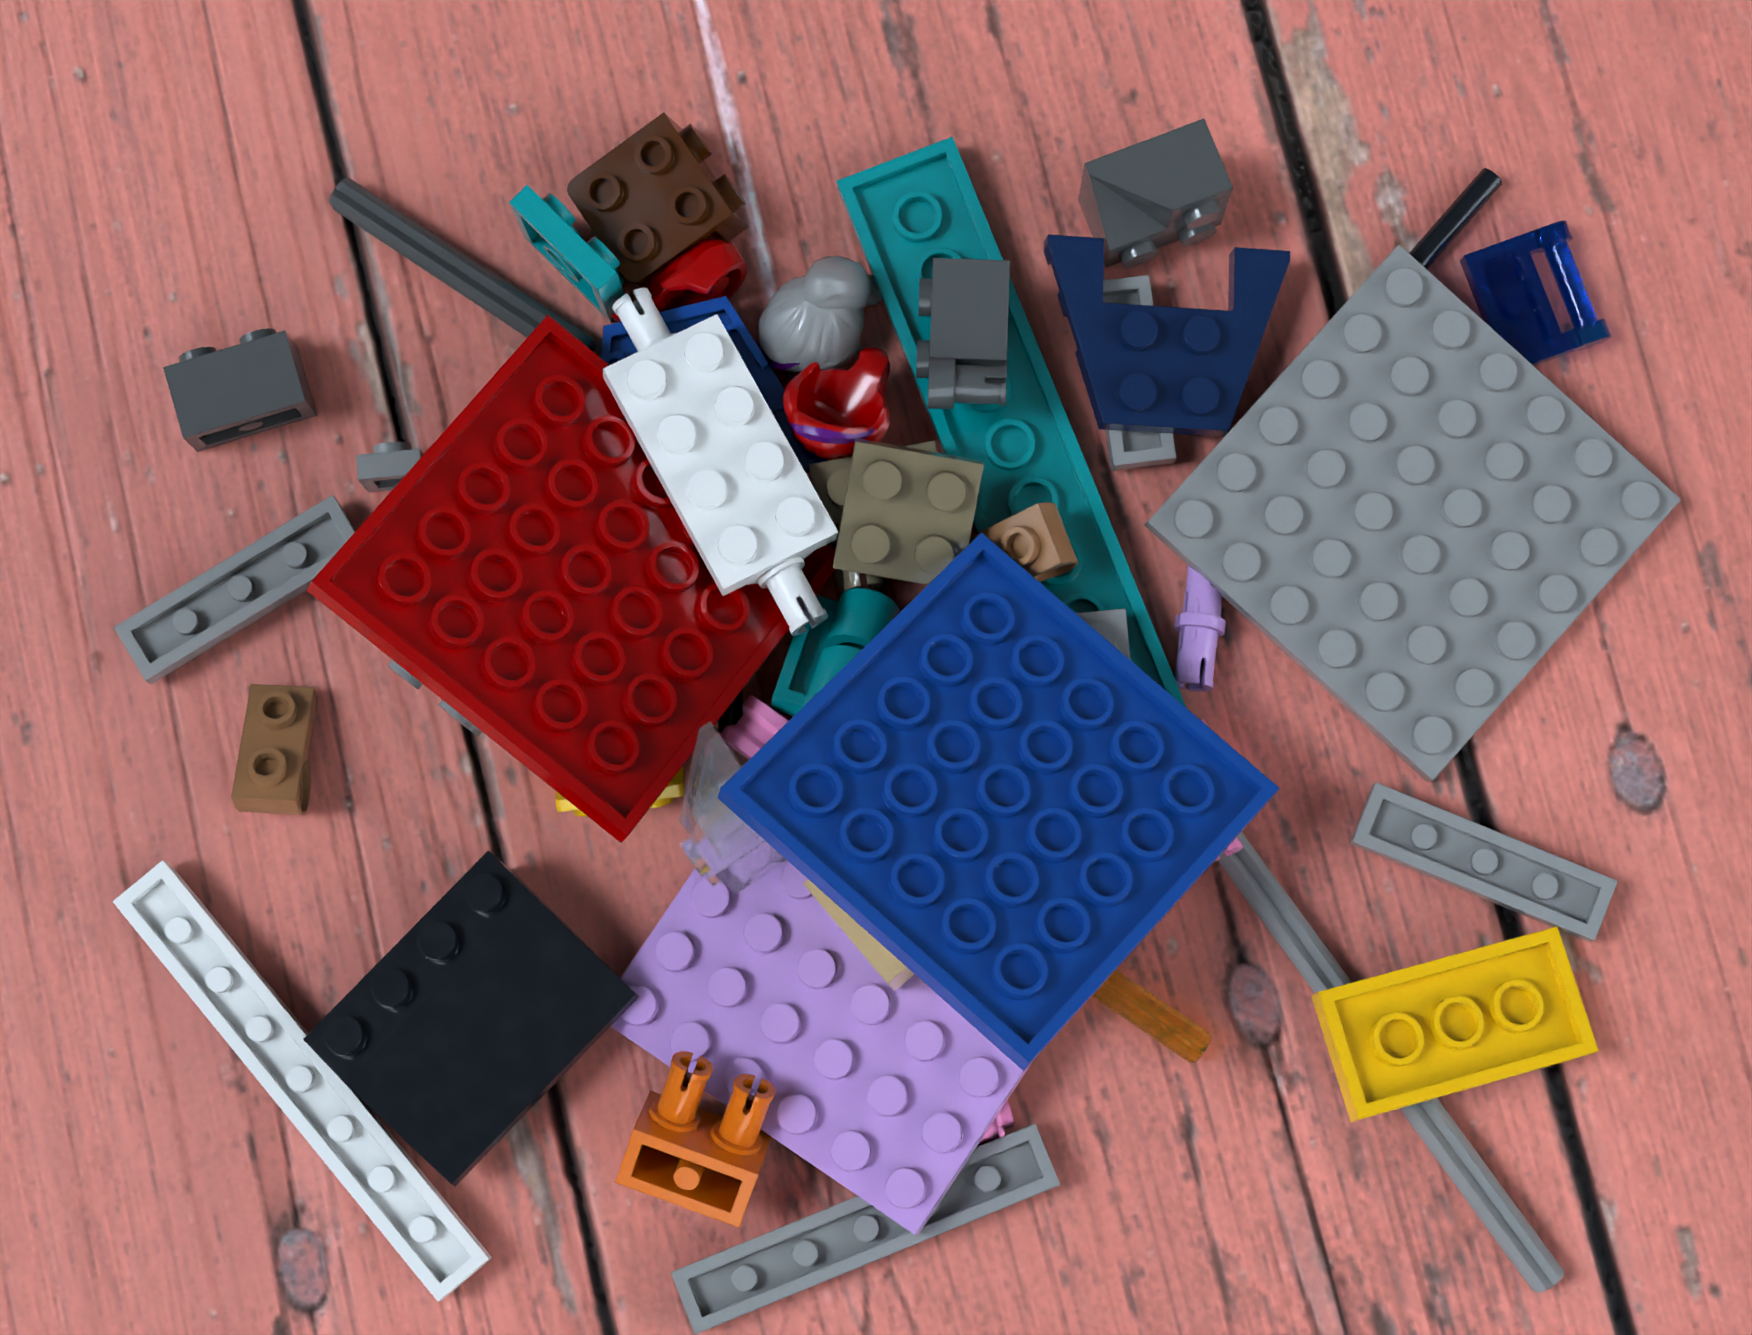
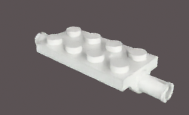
(721, 457)

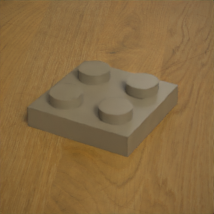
(906, 511)

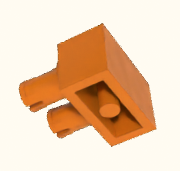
(694, 1154)

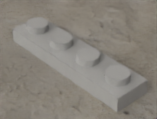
(235, 591)
(1483, 862)

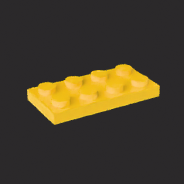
(1454, 1023)

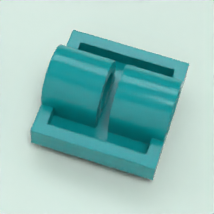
(830, 646)

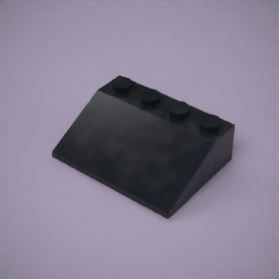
(470, 1018)

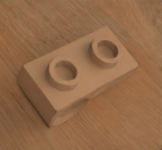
(1035, 541)
(274, 751)

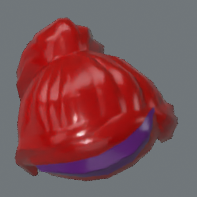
(839, 404)

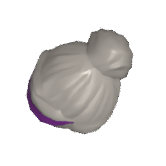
(817, 316)

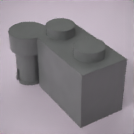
(967, 332)

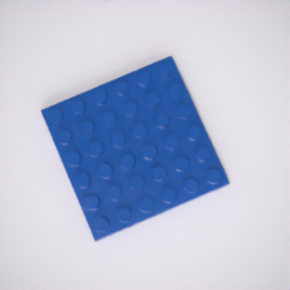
(999, 798)

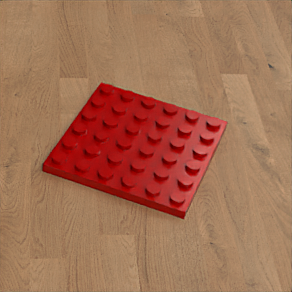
(556, 587)

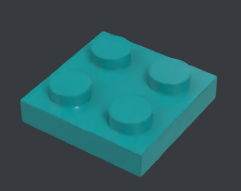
(585, 265)

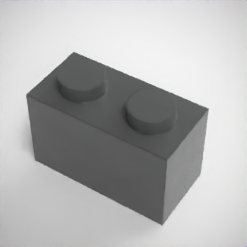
(239, 389)

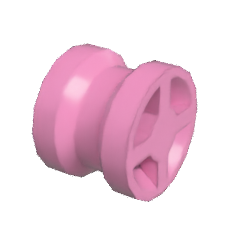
(754, 727)

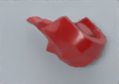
(698, 275)

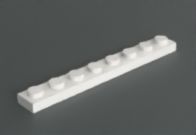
(300, 1082)

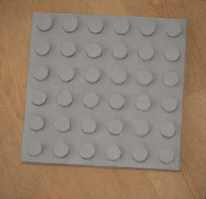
(1413, 513)

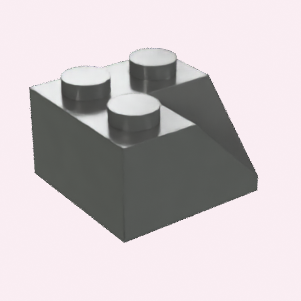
(1155, 194)

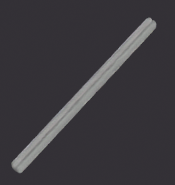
(1427, 1118)

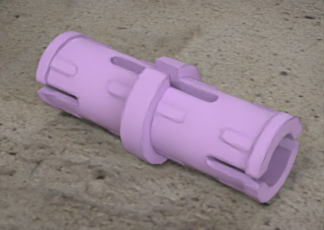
(1199, 632)

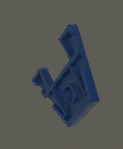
(1160, 363)

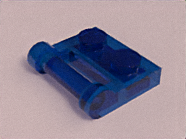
(1516, 303)

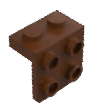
(656, 198)

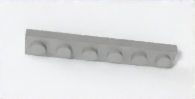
(856, 1234)

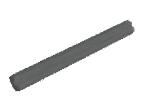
(444, 260)

